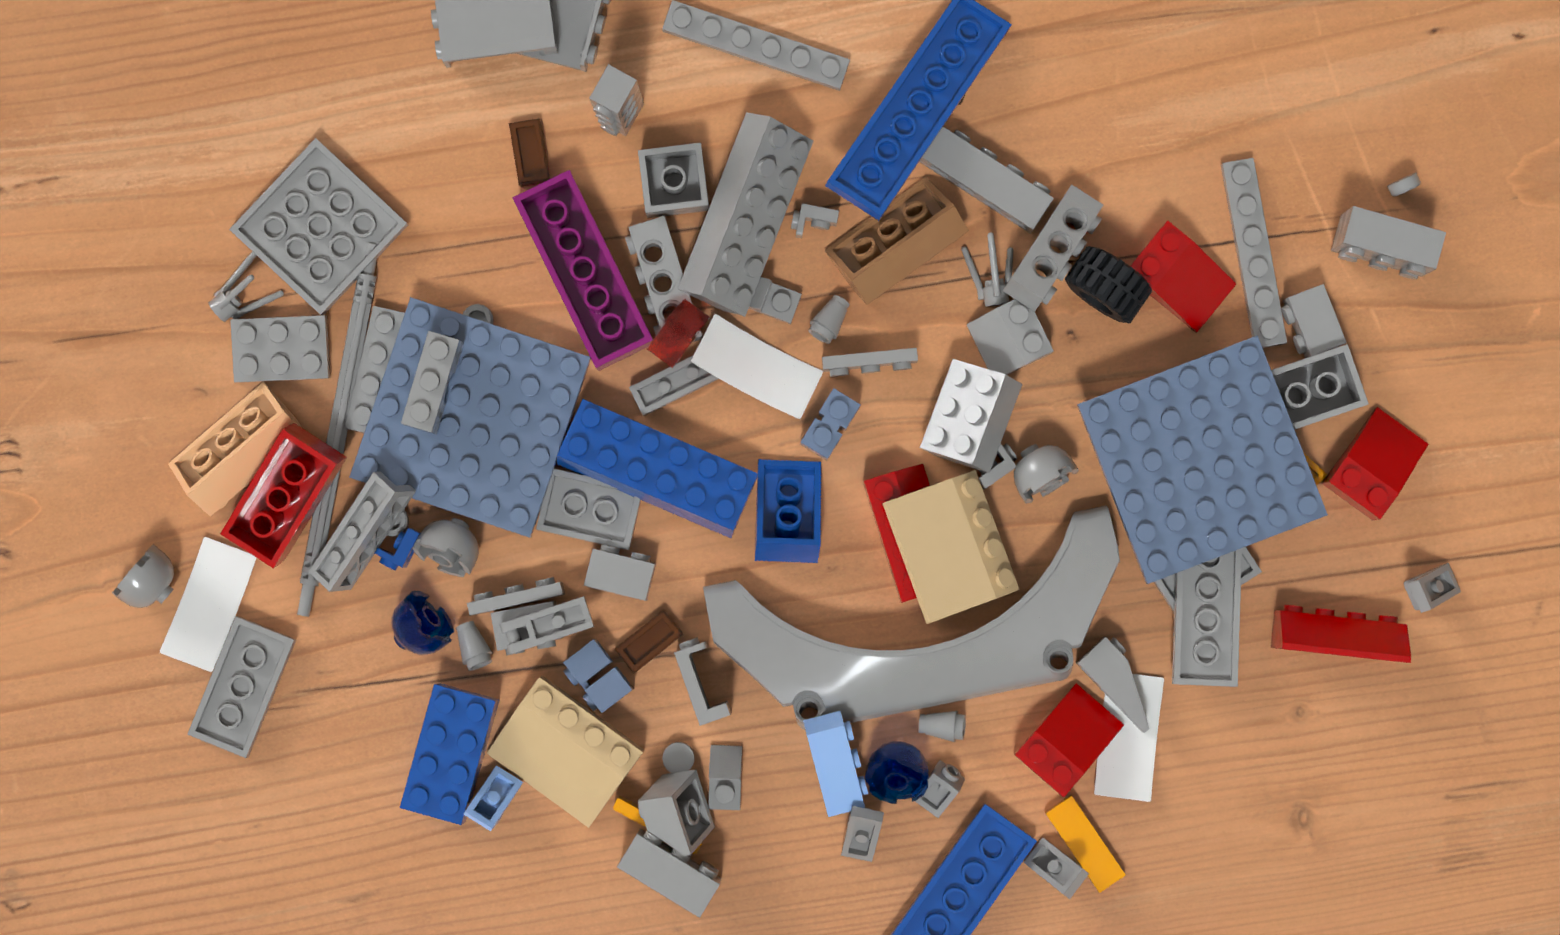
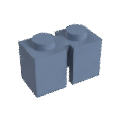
(835, 413)
(585, 665)

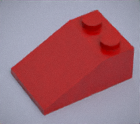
(1182, 276)
(1376, 465)
(1069, 740)

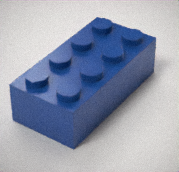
(449, 753)

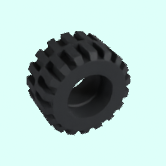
(1108, 284)

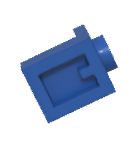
(404, 550)

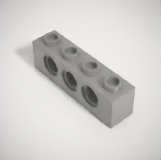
(616, 101)
(657, 234)
(1026, 283)

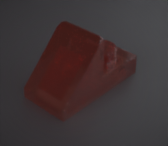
(678, 333)

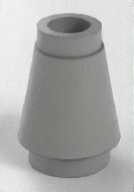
(829, 319)
(473, 647)
(943, 725)

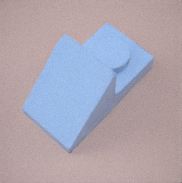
(493, 798)

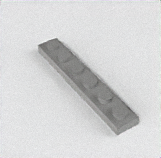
(756, 45)
(1253, 252)

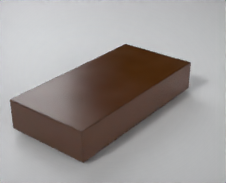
(529, 152)
(648, 641)

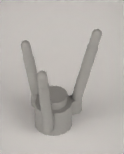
(993, 289)
(227, 302)

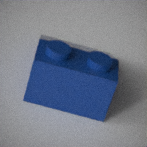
(788, 511)

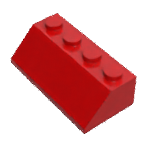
(886, 488)
(1341, 635)

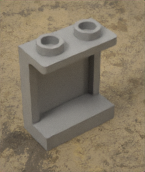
(693, 684)

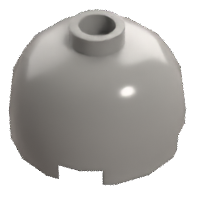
(1042, 471)
(448, 545)
(147, 580)

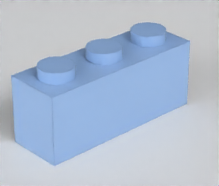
(835, 763)

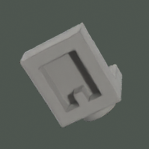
(819, 217)
(999, 470)
(942, 788)

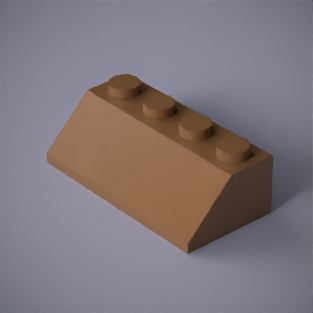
(905, 237)

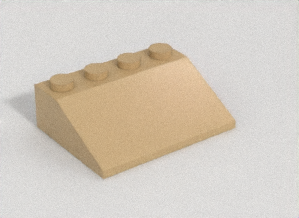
(950, 546)
(565, 751)

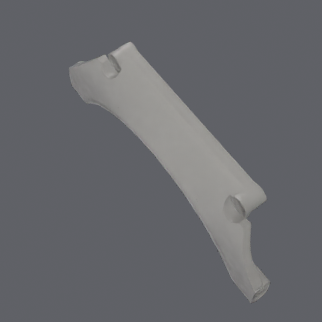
(877, 683)

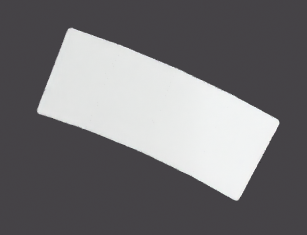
(756, 367)
(208, 604)
(1128, 761)

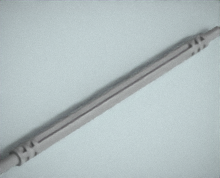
(337, 432)

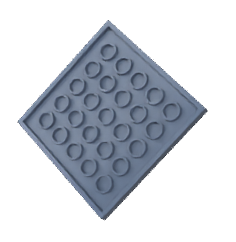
(498, 423)
(1202, 460)

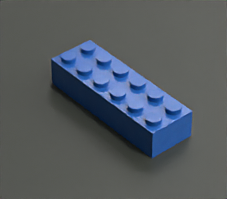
(656, 468)

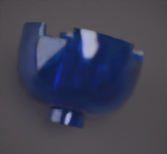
(419, 625)
(897, 772)

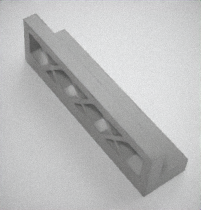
(361, 533)

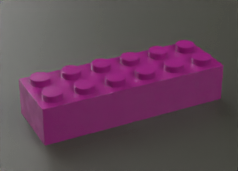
(583, 270)

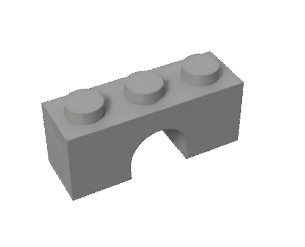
(430, 382)

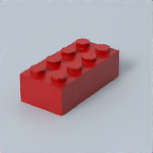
(283, 495)

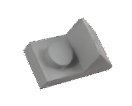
(775, 301)
(1432, 588)
(725, 777)
(862, 833)
(1056, 868)

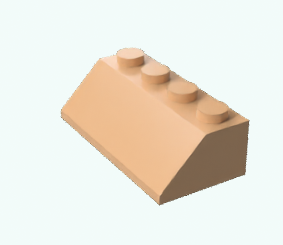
(231, 450)

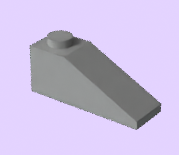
(1113, 675)

